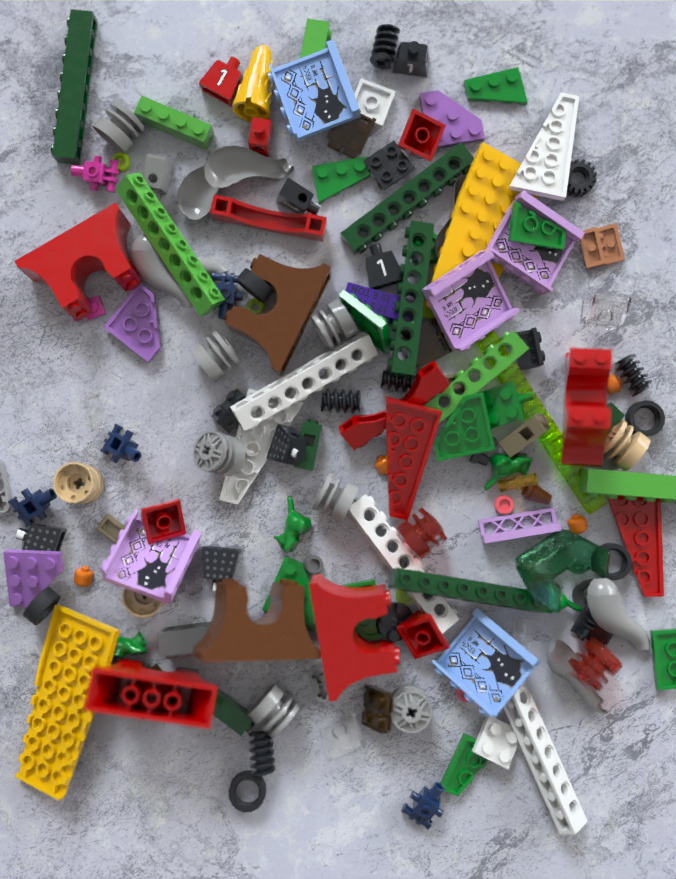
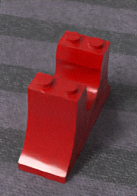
(79, 252)
(585, 406)
(343, 652)
(151, 694)

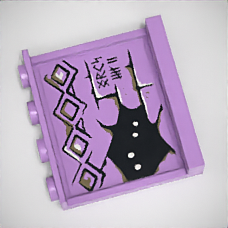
(532, 263)
(469, 301)
(149, 568)

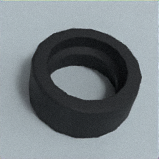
(254, 285)
(655, 408)
(627, 561)
(41, 606)
(247, 806)

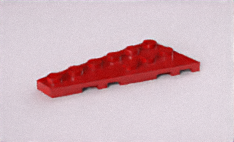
(408, 444)
(641, 534)

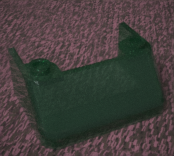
(552, 557)

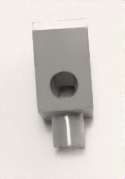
(158, 169)

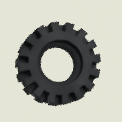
(587, 172)

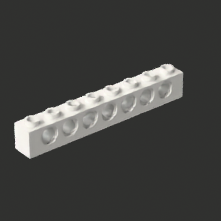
(294, 379)
(356, 511)
(544, 762)

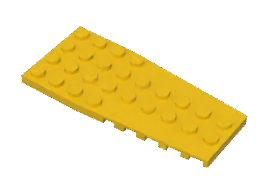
(478, 209)
(58, 713)

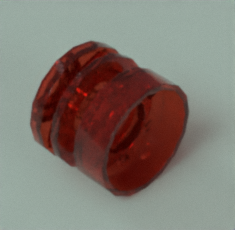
(422, 533)
(595, 664)

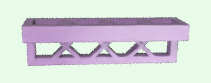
(520, 532)

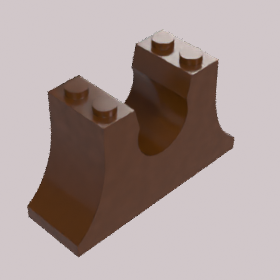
(283, 326)
(274, 636)

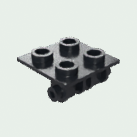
(389, 165)
(586, 627)

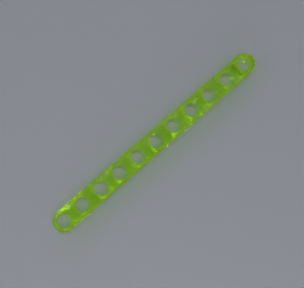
(552, 437)

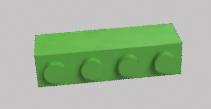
(315, 36)
(174, 122)

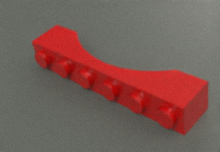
(240, 213)
(362, 428)

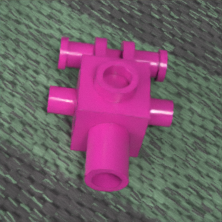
(97, 173)

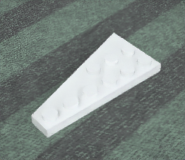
(549, 158)
(257, 446)

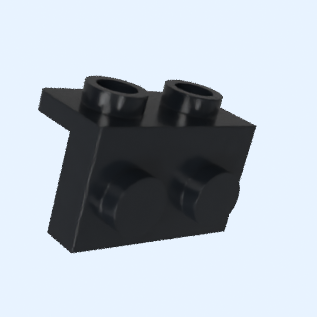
(534, 356)
(223, 414)

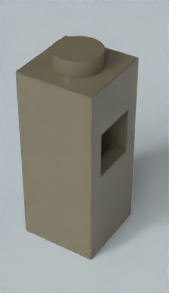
(525, 434)

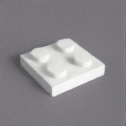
(374, 101)
(496, 742)

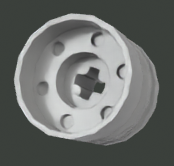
(121, 124)
(333, 324)
(215, 356)
(219, 453)
(335, 498)
(414, 697)
(273, 710)

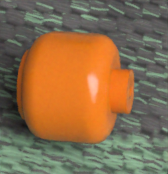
(614, 385)
(381, 464)
(577, 524)
(83, 576)

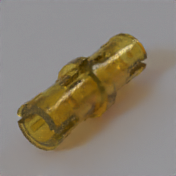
(518, 482)

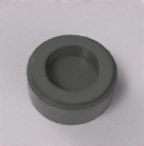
(313, 565)

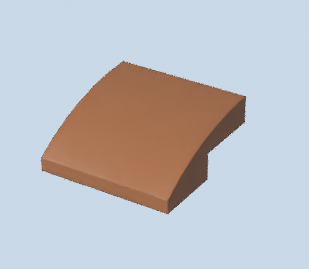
(602, 246)

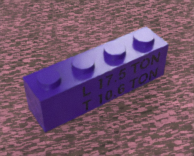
(379, 301)

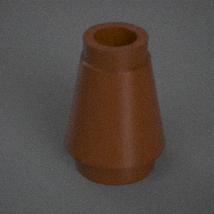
(536, 494)

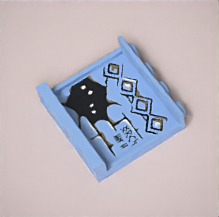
(314, 93)
(486, 664)

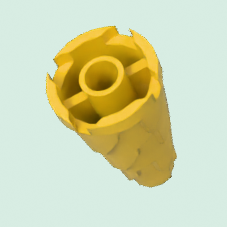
(254, 93)

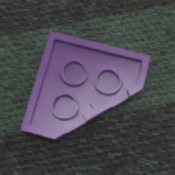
(459, 122)
(137, 323)
(30, 573)

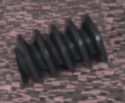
(384, 46)
(633, 374)
(396, 381)
(340, 400)
(263, 753)

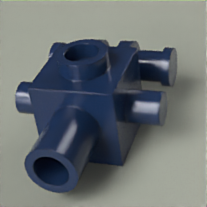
(228, 291)
(121, 445)
(32, 504)
(425, 805)

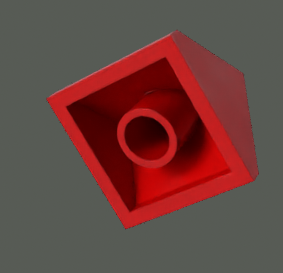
(421, 136)
(163, 521)
(422, 635)

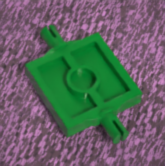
(505, 404)

